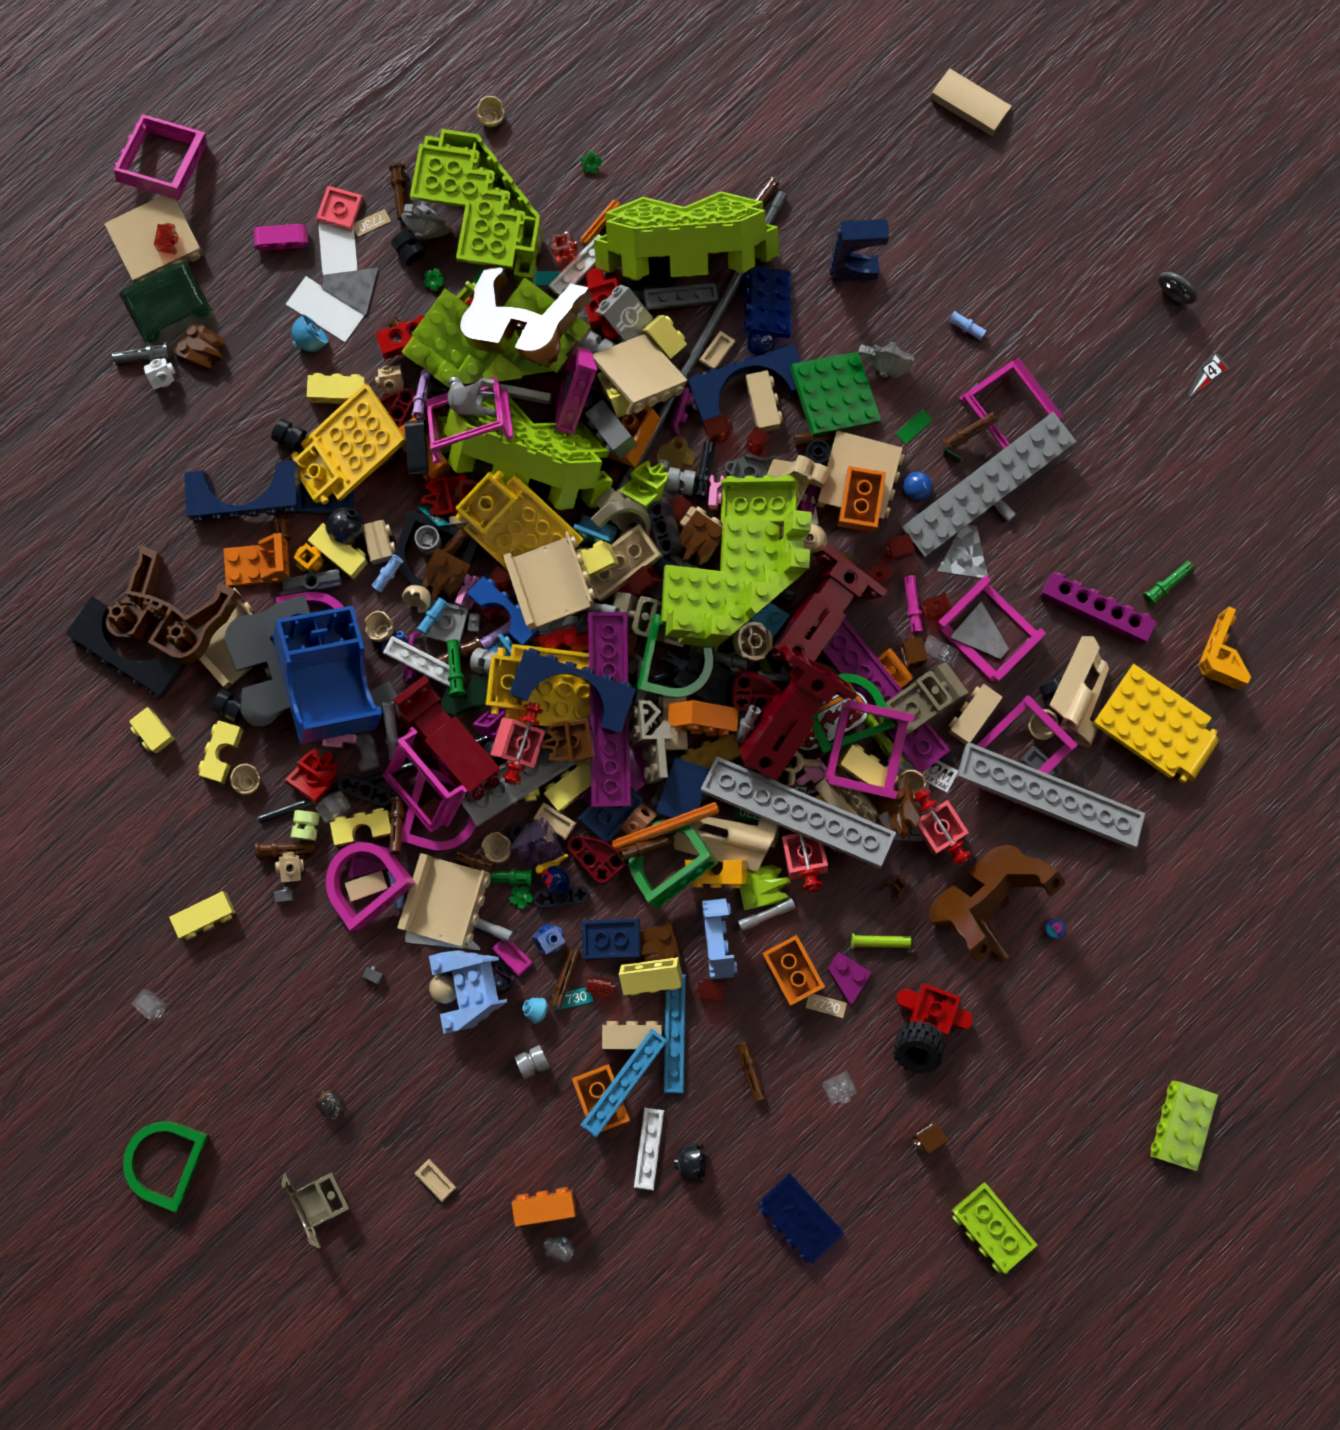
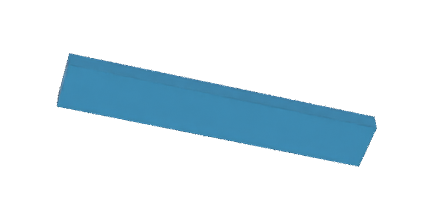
(675, 1035)
(623, 1083)

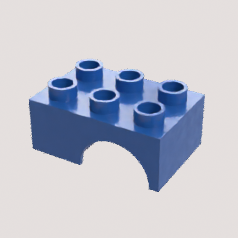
(325, 674)

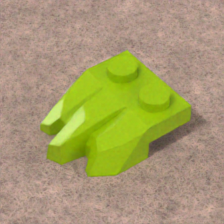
(646, 484)
(763, 887)

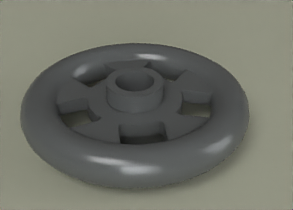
(1177, 287)

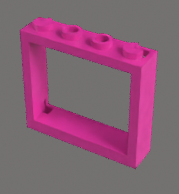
(166, 129)

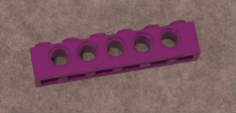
(1144, 621)

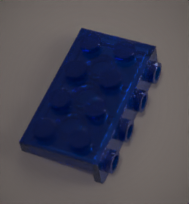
(767, 302)
(799, 1218)

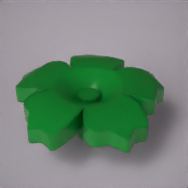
(591, 163)
(433, 279)
(521, 896)

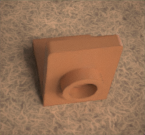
(637, 820)

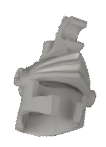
(424, 222)
(888, 359)

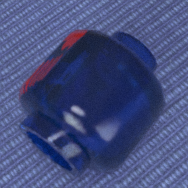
(555, 879)

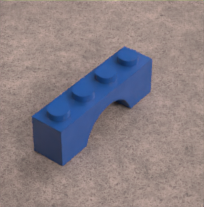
(486, 595)

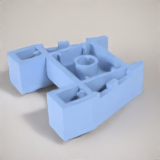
(719, 964)
(473, 987)

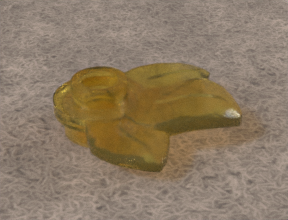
(675, 456)

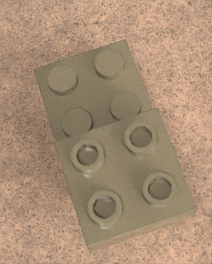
(640, 615)
(929, 696)
(650, 736)

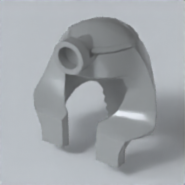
(465, 400)

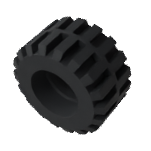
(920, 1035)

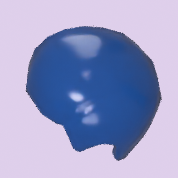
(917, 486)

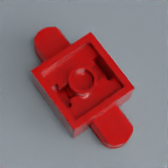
(600, 290)
(564, 639)
(934, 1007)

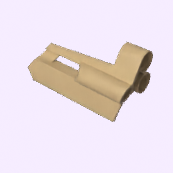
(804, 471)
(1073, 698)
(742, 842)

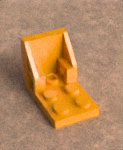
(1221, 661)

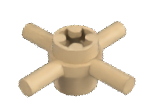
(800, 763)

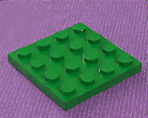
(835, 393)

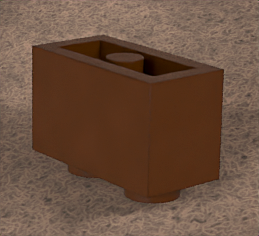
(913, 652)
(929, 1138)

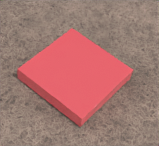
(339, 208)

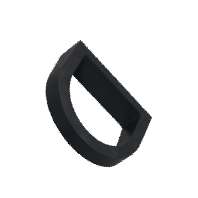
(412, 521)

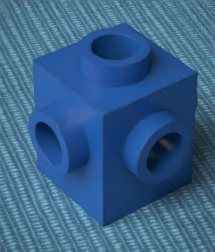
(548, 939)

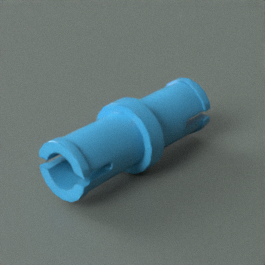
(432, 616)

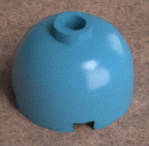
(307, 336)

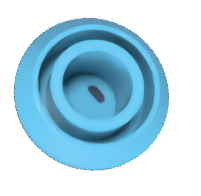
(535, 1009)

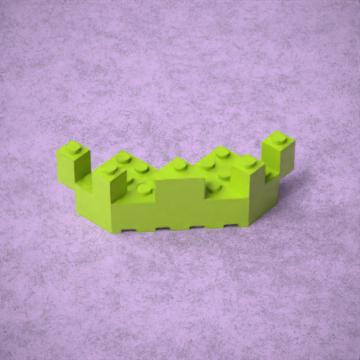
(496, 214)
(686, 235)
(449, 355)
(534, 453)
(755, 567)

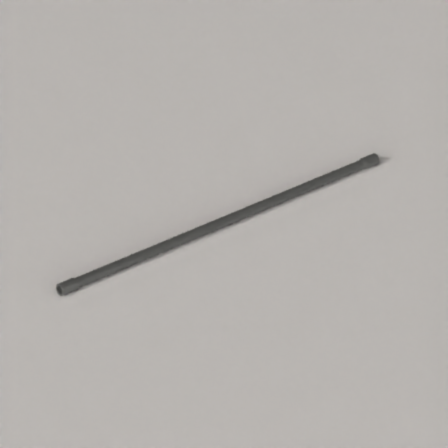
(776, 206)

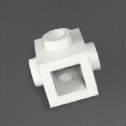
(159, 373)

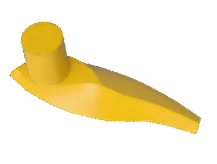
(541, 868)

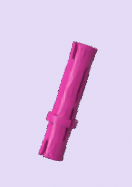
(914, 612)

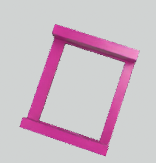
(1028, 380)
(503, 416)
(968, 651)
(903, 721)
(1069, 743)
(450, 802)

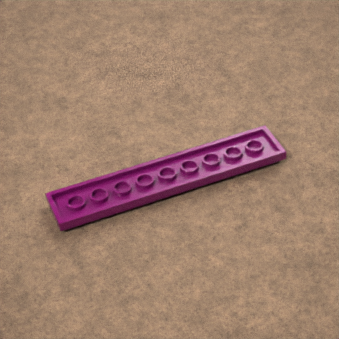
(852, 656)
(612, 751)

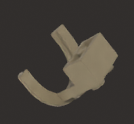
(620, 511)
(316, 1203)

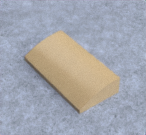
(970, 102)
(632, 552)
(848, 799)

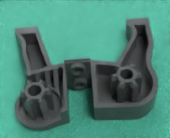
(250, 646)

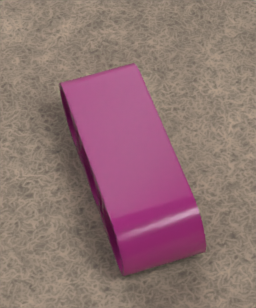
(280, 237)

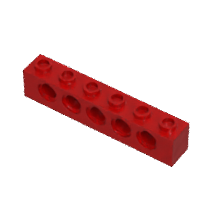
(403, 329)

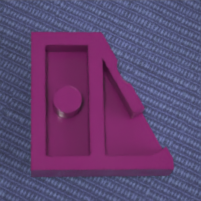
(365, 863)
(849, 976)

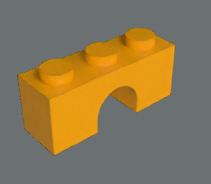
(733, 873)

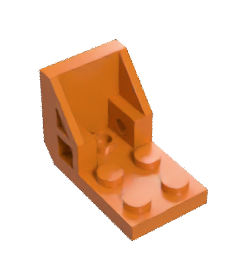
(258, 563)

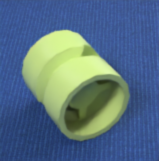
(306, 818)

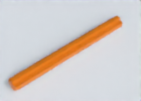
(666, 826)

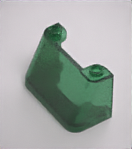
(165, 300)

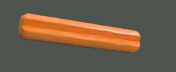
(599, 224)

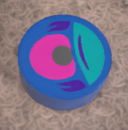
(1054, 929)

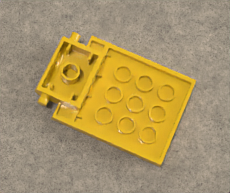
(348, 447)
(510, 517)
(560, 696)
(1158, 725)

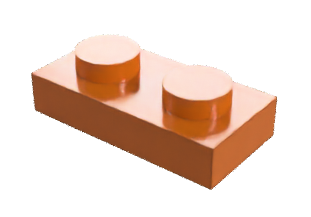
(895, 668)

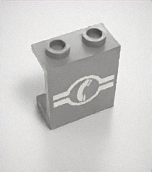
(625, 313)

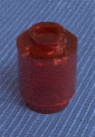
(600, 987)

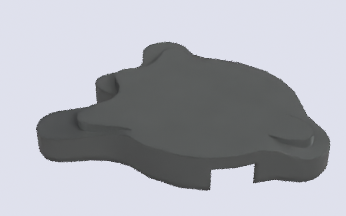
(749, 466)

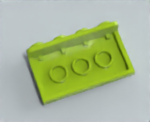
(759, 497)
(1183, 1125)
(993, 1228)

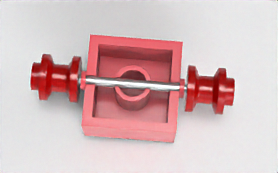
(519, 742)
(941, 827)
(804, 860)

